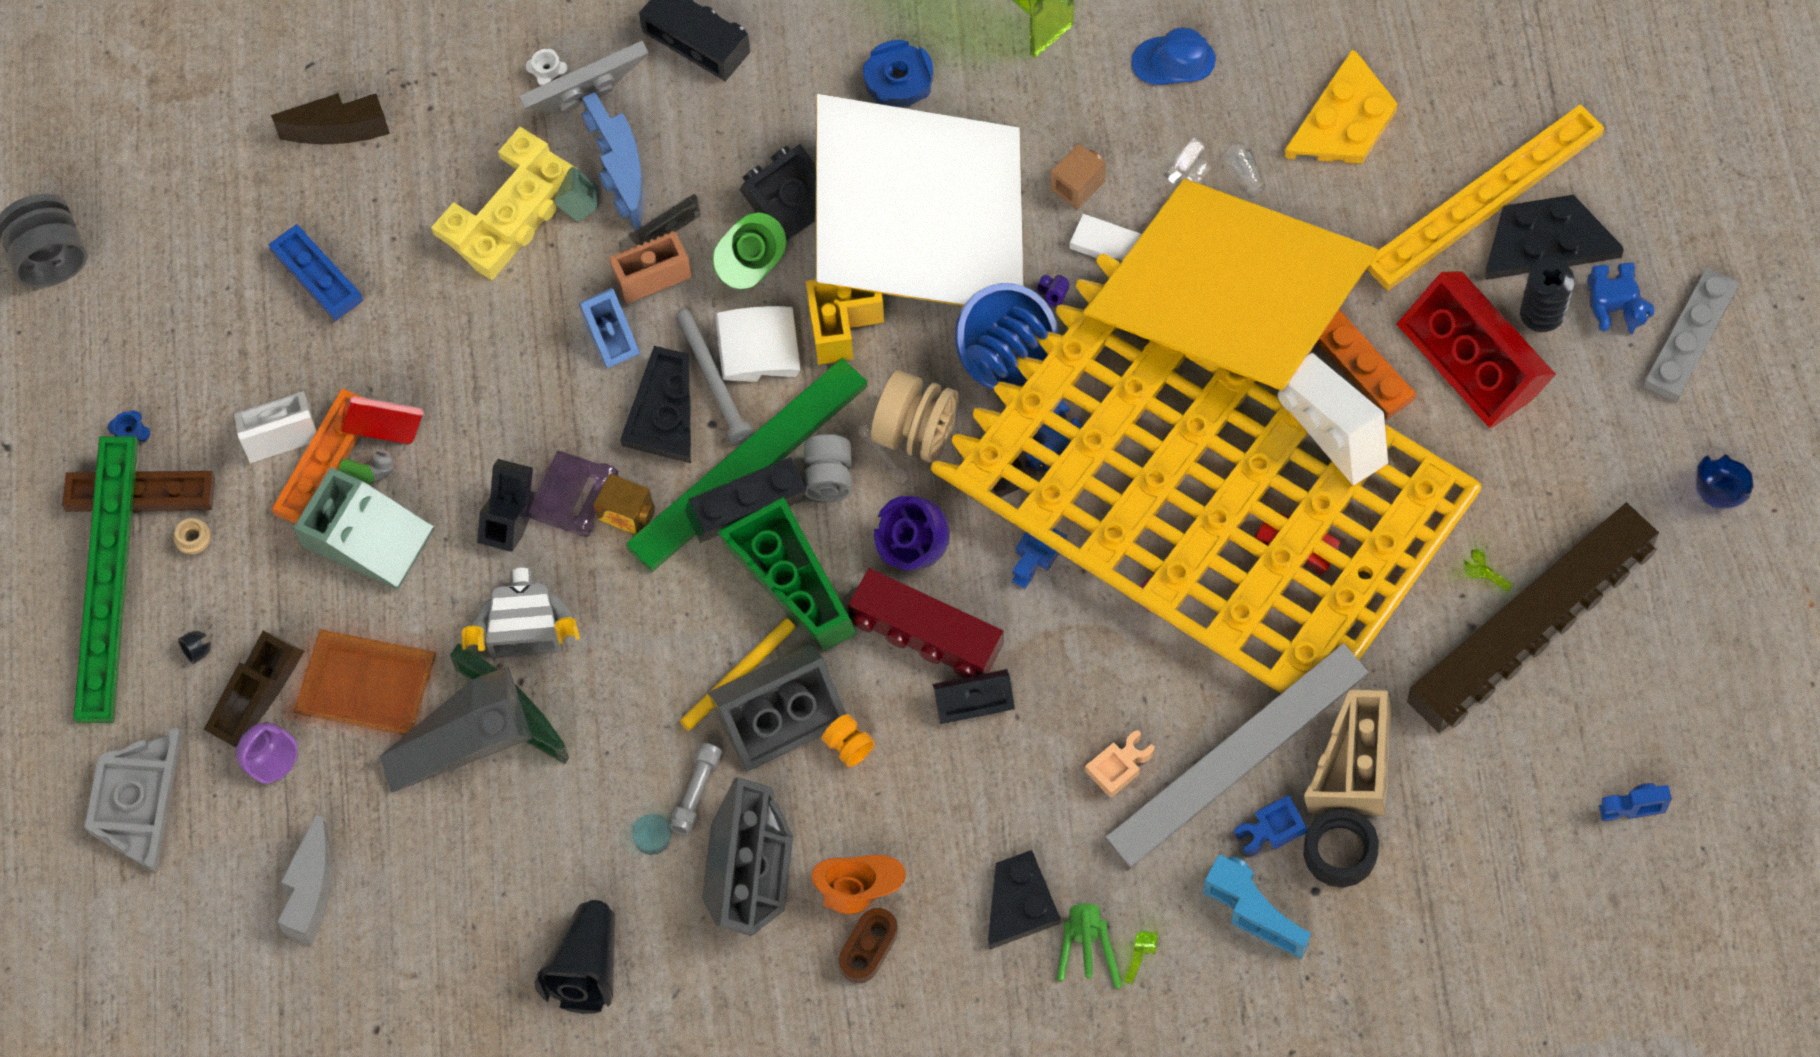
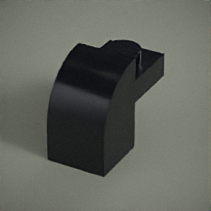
(506, 511)

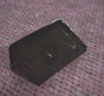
(669, 220)

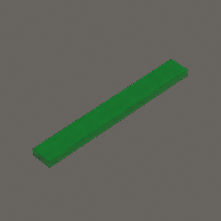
(765, 447)
(106, 580)

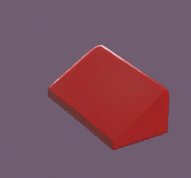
(380, 420)

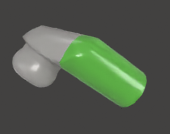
(372, 471)

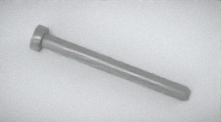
(739, 430)

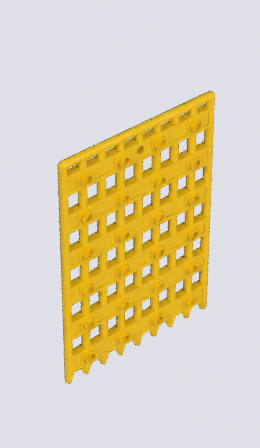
(1220, 519)

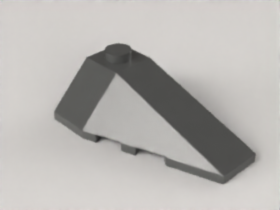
(465, 728)

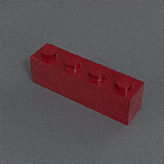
(924, 625)

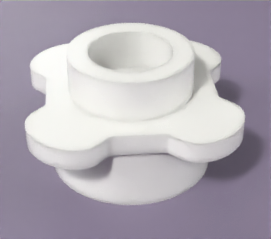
(545, 58)

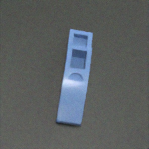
(618, 159)

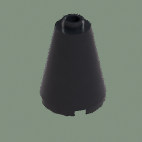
(582, 961)

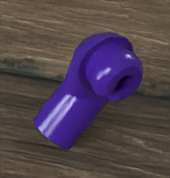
(1054, 289)

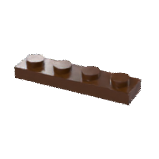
(151, 492)

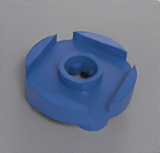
(898, 91)

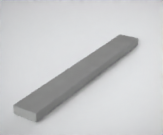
(1237, 755)

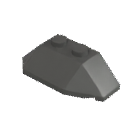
(747, 859)

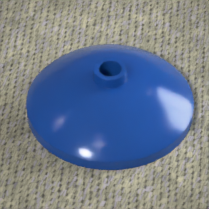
(984, 311)

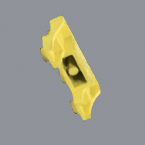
(513, 212)

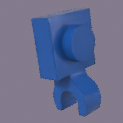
(1033, 554)

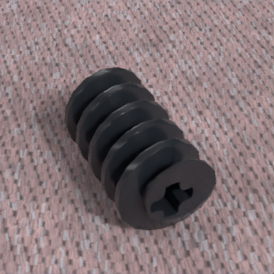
(1547, 295)

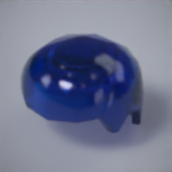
(1723, 482)

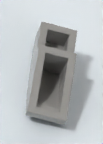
(308, 884)

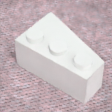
(1337, 419)

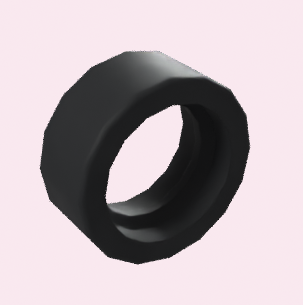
(1346, 820)

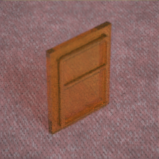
(365, 682)

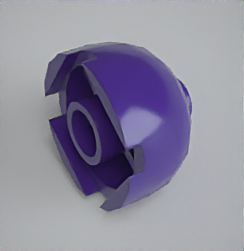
(911, 533)

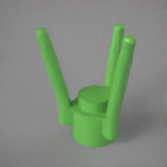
(1085, 927)

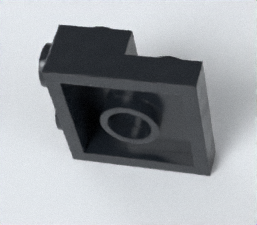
(784, 189)

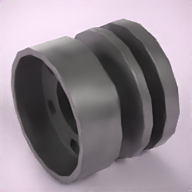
(41, 240)

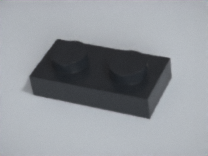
(973, 696)

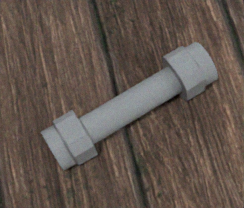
(684, 817)

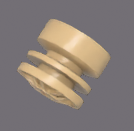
(922, 419)

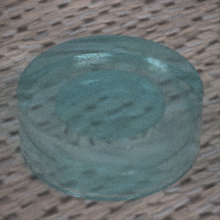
(651, 834)

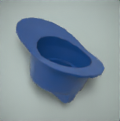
(1174, 58)

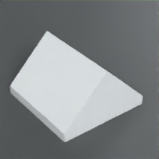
(275, 427)

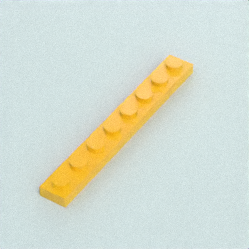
(1484, 197)

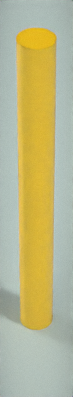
(744, 667)

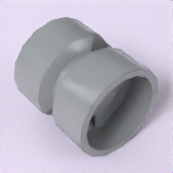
(827, 468)

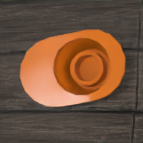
(855, 882)

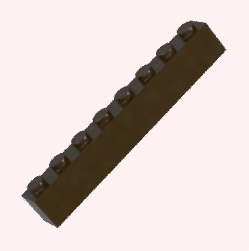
(1532, 618)

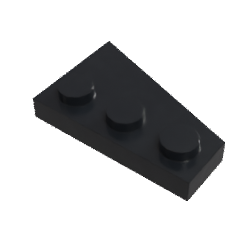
(662, 408)

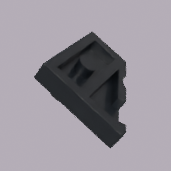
(1019, 901)

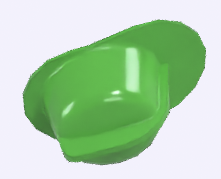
(749, 250)

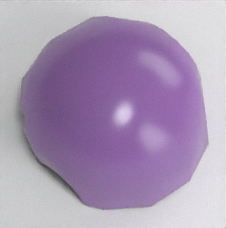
(266, 752)

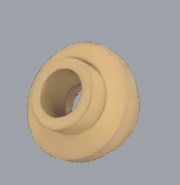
(187, 528)

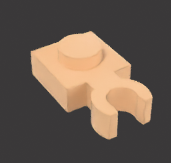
(1118, 767)

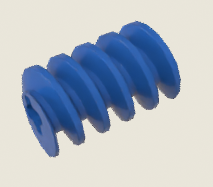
(1003, 342)

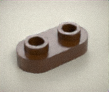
(866, 946)

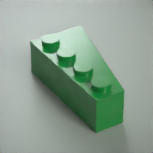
(784, 564)

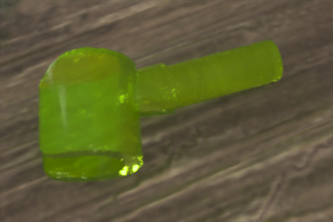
(1482, 569)
(1144, 943)

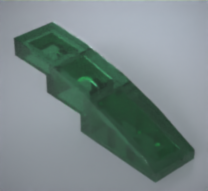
(542, 732)

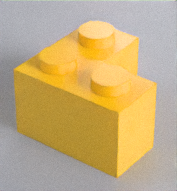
(834, 313)

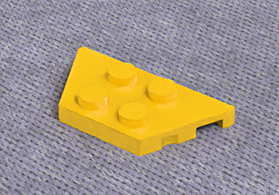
(1346, 116)

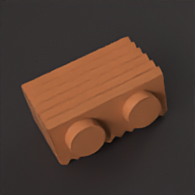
(650, 267)

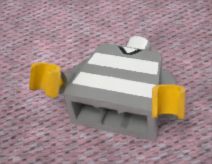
(521, 620)

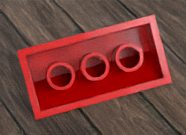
(1475, 348)

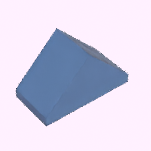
(608, 328)

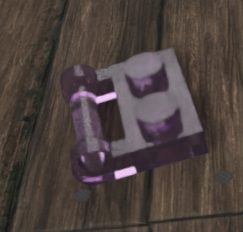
(562, 490)

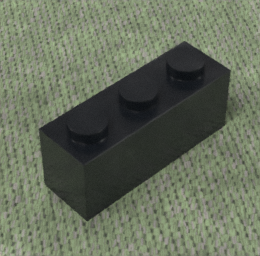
(696, 34)
(742, 497)

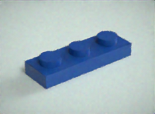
(315, 272)

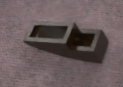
(332, 122)
(253, 687)

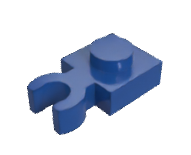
(1640, 802)
(1277, 823)

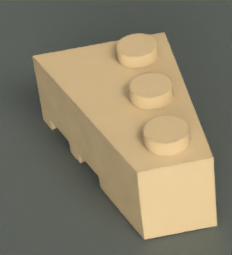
(1355, 763)

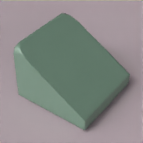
(577, 195)

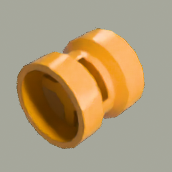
(848, 740)

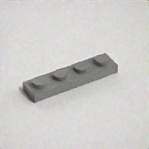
(1691, 335)

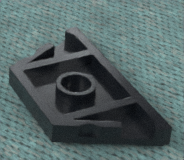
(1548, 229)

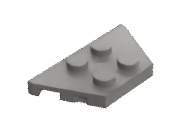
(597, 77)
(134, 797)

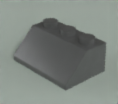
(777, 706)

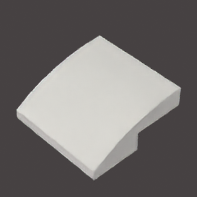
(757, 343)

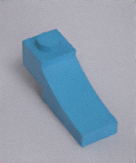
(1233, 885)

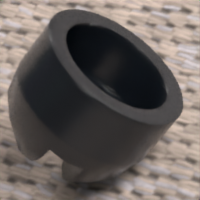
(193, 646)

